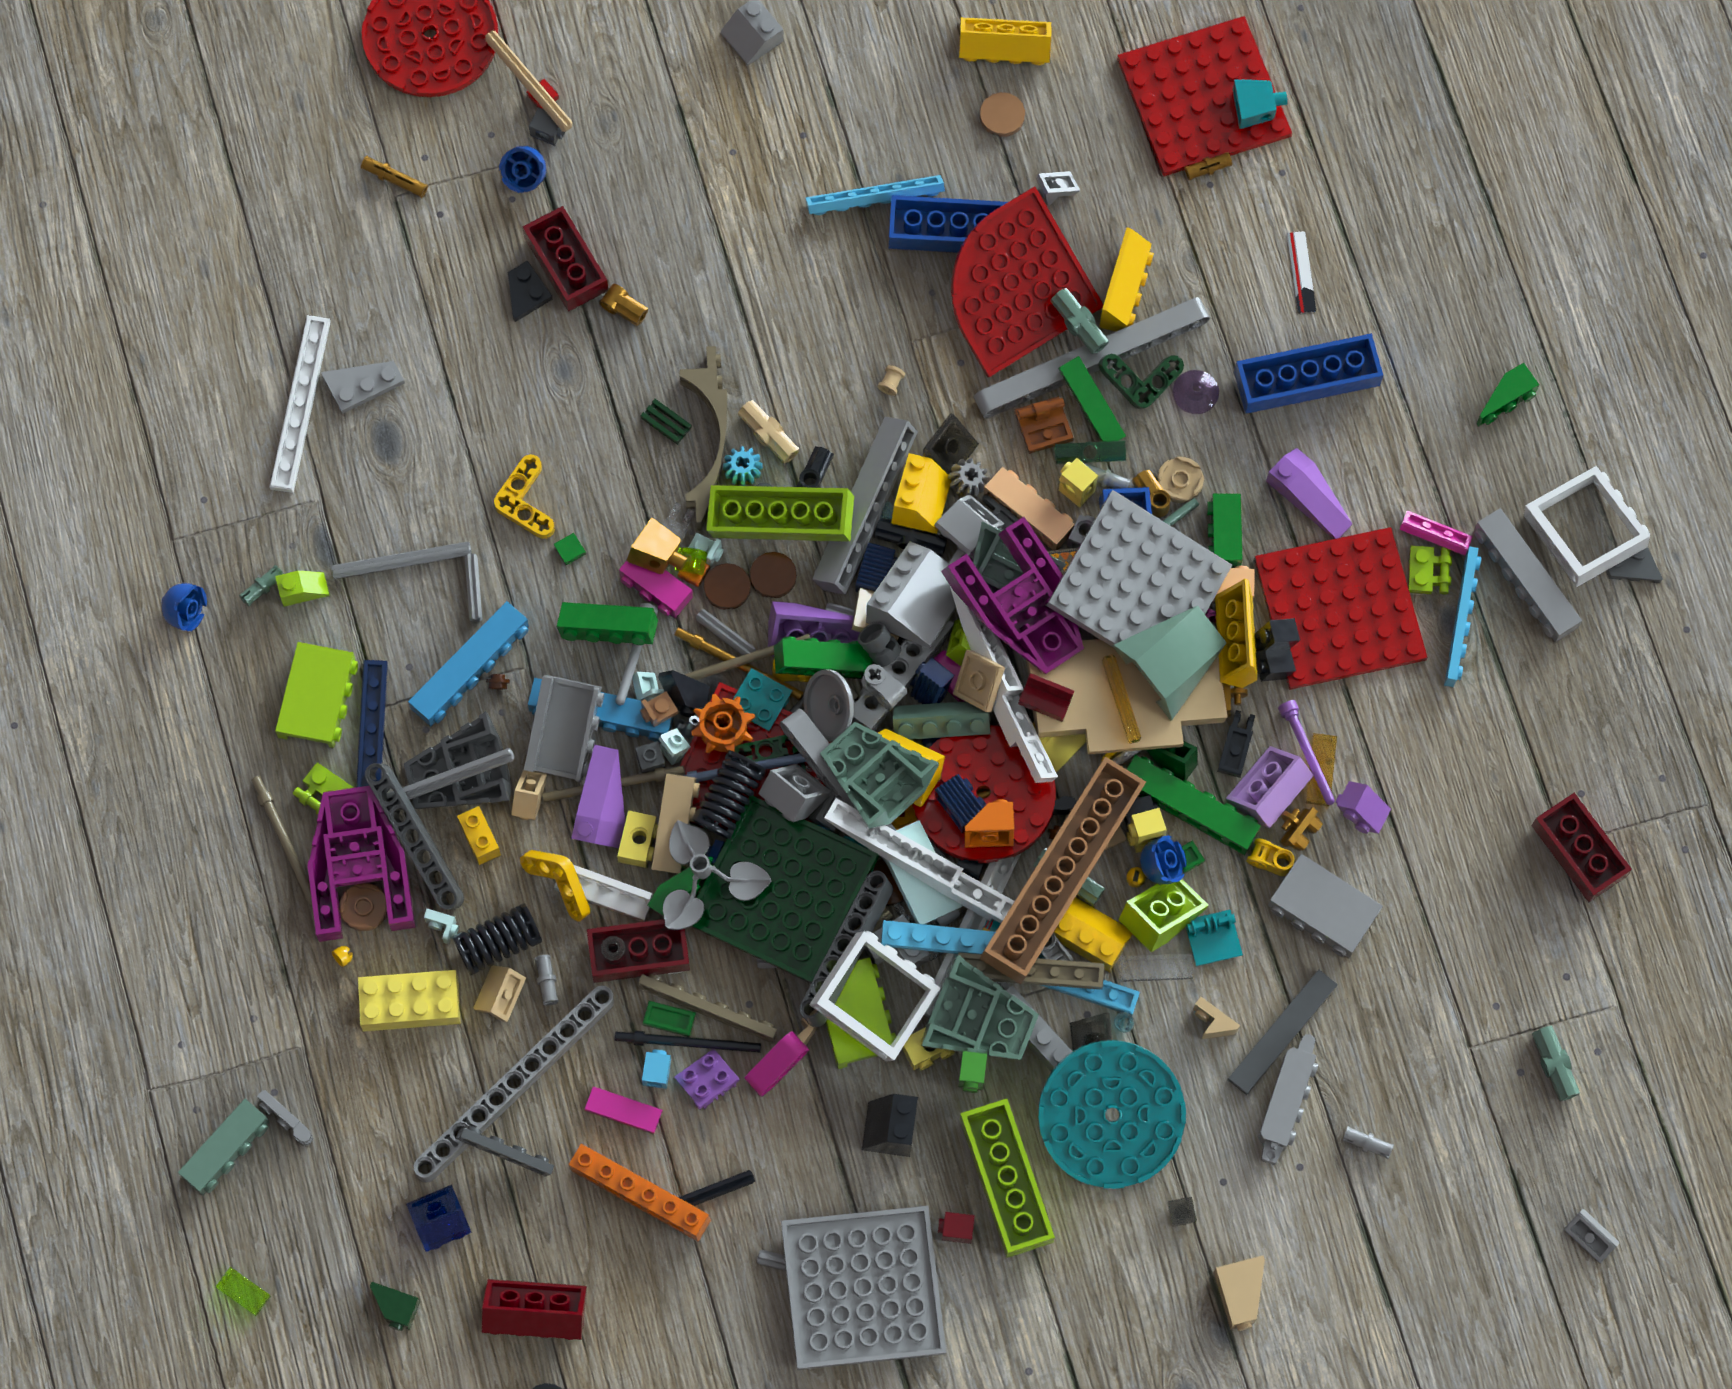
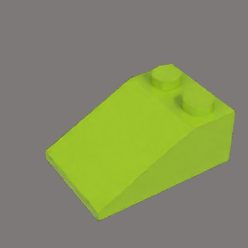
(1161, 913)

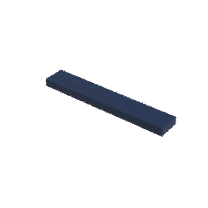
(372, 718)

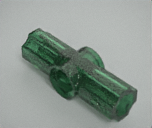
(1106, 452)

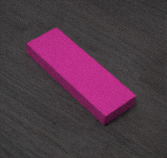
(1436, 533)
(623, 1110)

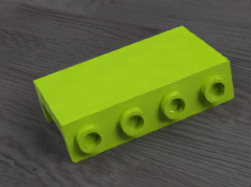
(316, 694)
(863, 1002)

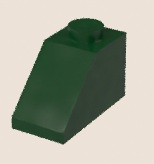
(1178, 760)
(397, 1307)

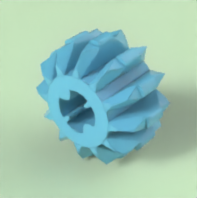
(739, 473)

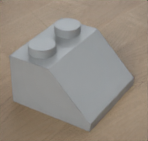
(752, 31)
(793, 792)

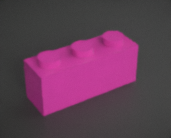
(662, 589)

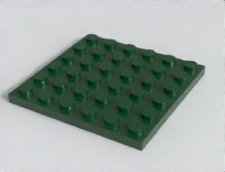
(809, 892)

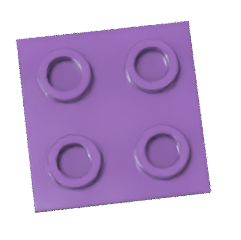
(707, 1079)

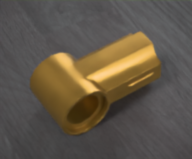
(618, 301)
(1146, 479)

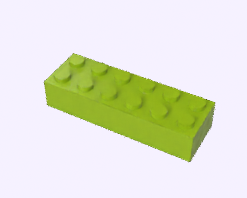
(780, 513)
(1007, 1178)

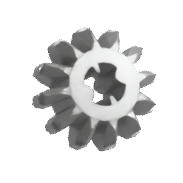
(964, 484)

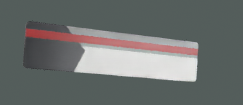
(1301, 272)

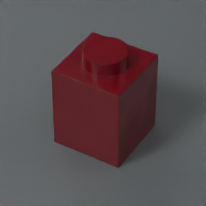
(956, 1227)

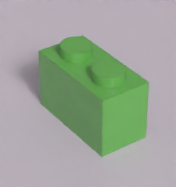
(972, 1071)

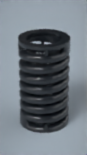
(722, 789)
(494, 932)

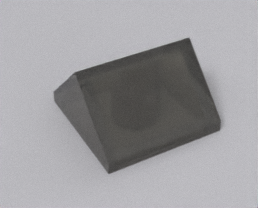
(950, 444)
(1090, 1030)

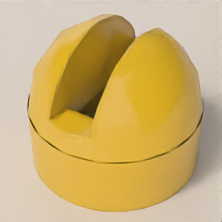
(1141, 877)
(341, 956)

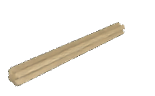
(528, 81)

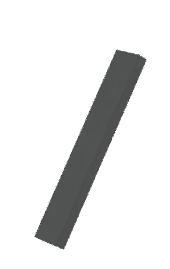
(1282, 1032)

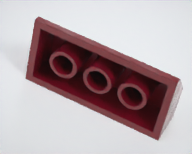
(534, 1309)

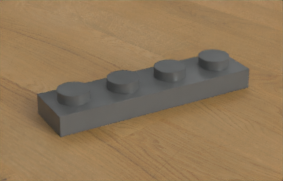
(515, 1154)

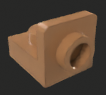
(658, 709)

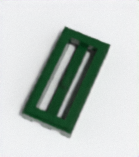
(651, 410)

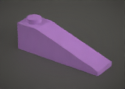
(1305, 487)
(798, 620)

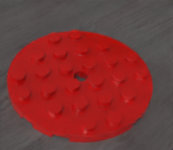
(422, 65)
(994, 766)

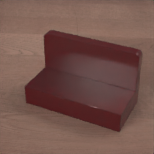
(1046, 697)

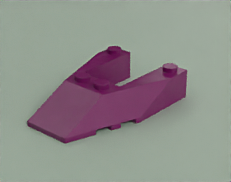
(1019, 609)
(356, 847)

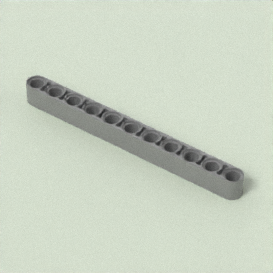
(1123, 343)
(810, 744)
(519, 1072)

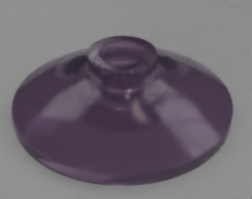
(1193, 401)

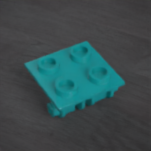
(763, 698)
(1214, 938)

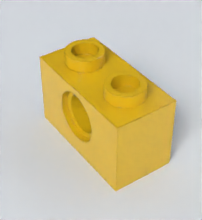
(479, 835)

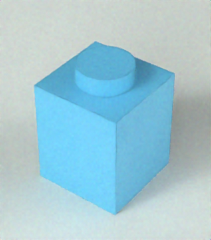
(656, 1069)

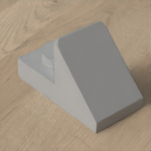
(1056, 185)

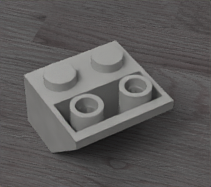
(964, 522)

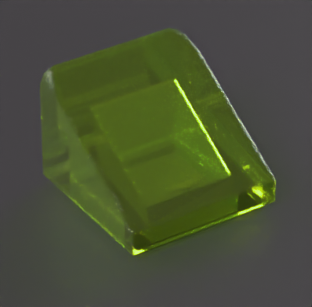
(695, 562)

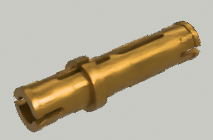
(387, 173)

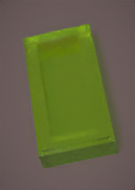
(243, 1291)

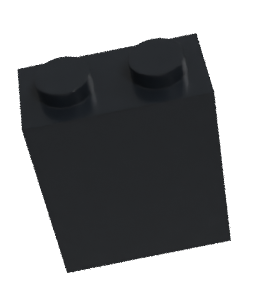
(890, 1125)

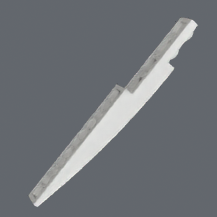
(1010, 715)
(921, 863)

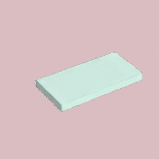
(922, 900)

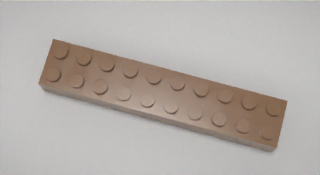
(1062, 870)

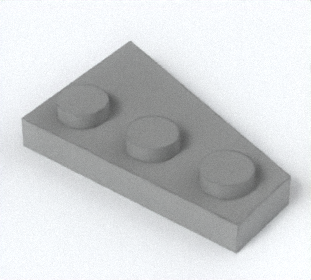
(362, 383)

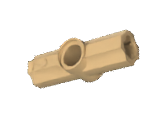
(768, 431)

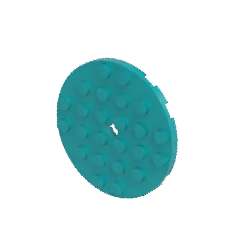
(1105, 1078)

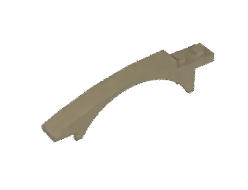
(708, 387)

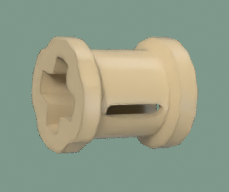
(891, 380)

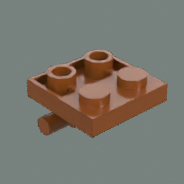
(1044, 424)

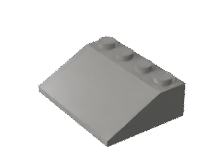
(913, 597)

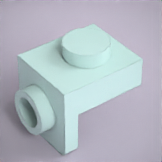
(646, 686)
(673, 746)

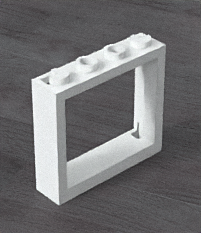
(1558, 547)
(853, 1027)

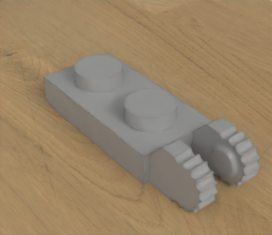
(286, 1119)

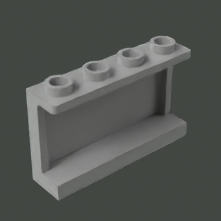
(563, 727)
(1324, 906)

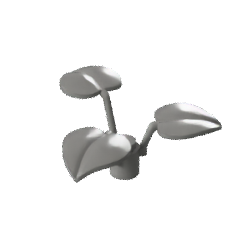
(690, 845)

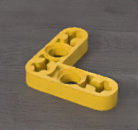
(516, 496)
(565, 875)

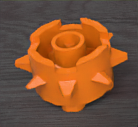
(718, 713)

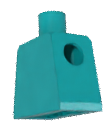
(1256, 101)

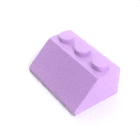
(1270, 786)

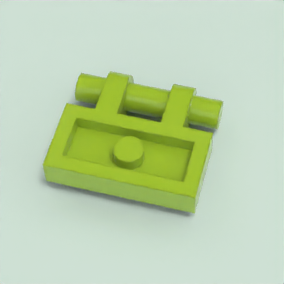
(1421, 570)
(319, 781)

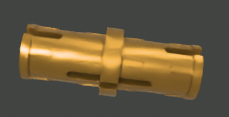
(1194, 170)

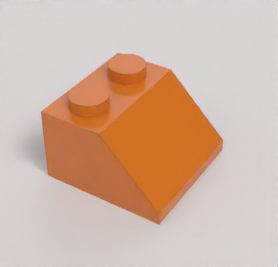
(991, 826)

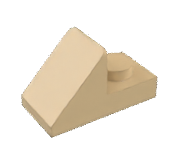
(1220, 1024)

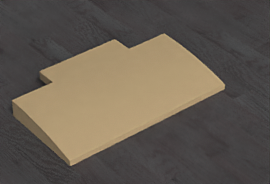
(1096, 713)

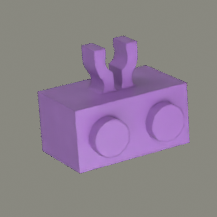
(1363, 807)

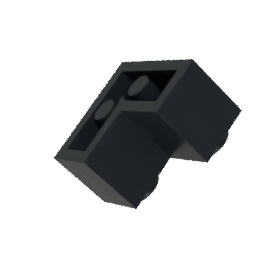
(1274, 647)

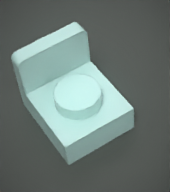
(713, 548)
(439, 920)

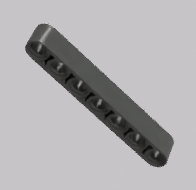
(404, 831)
(856, 916)

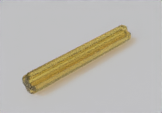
(1121, 699)

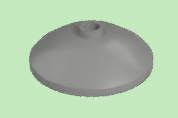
(829, 703)

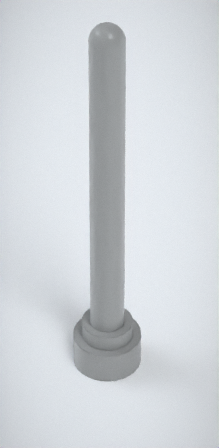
(630, 667)

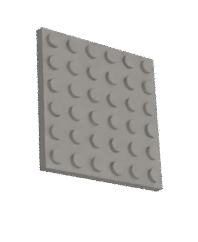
(1134, 574)
(863, 1287)

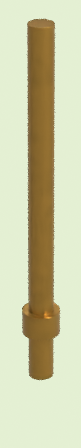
(697, 642)

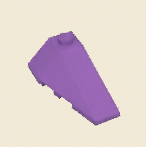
(601, 806)

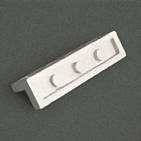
(613, 894)

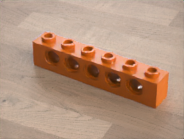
(639, 1192)

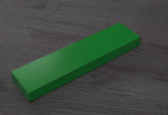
(1091, 401)

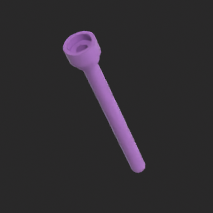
(1289, 711)

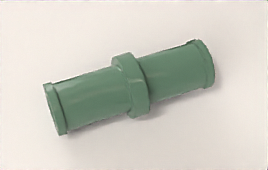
(261, 586)

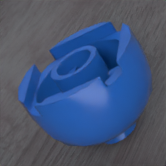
(522, 169)
(183, 606)
(1163, 860)

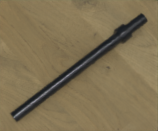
(640, 1038)

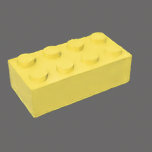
(409, 1000)

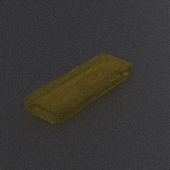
(1324, 750)

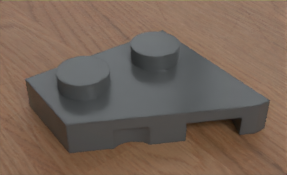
(1636, 568)

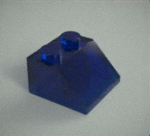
(438, 1218)

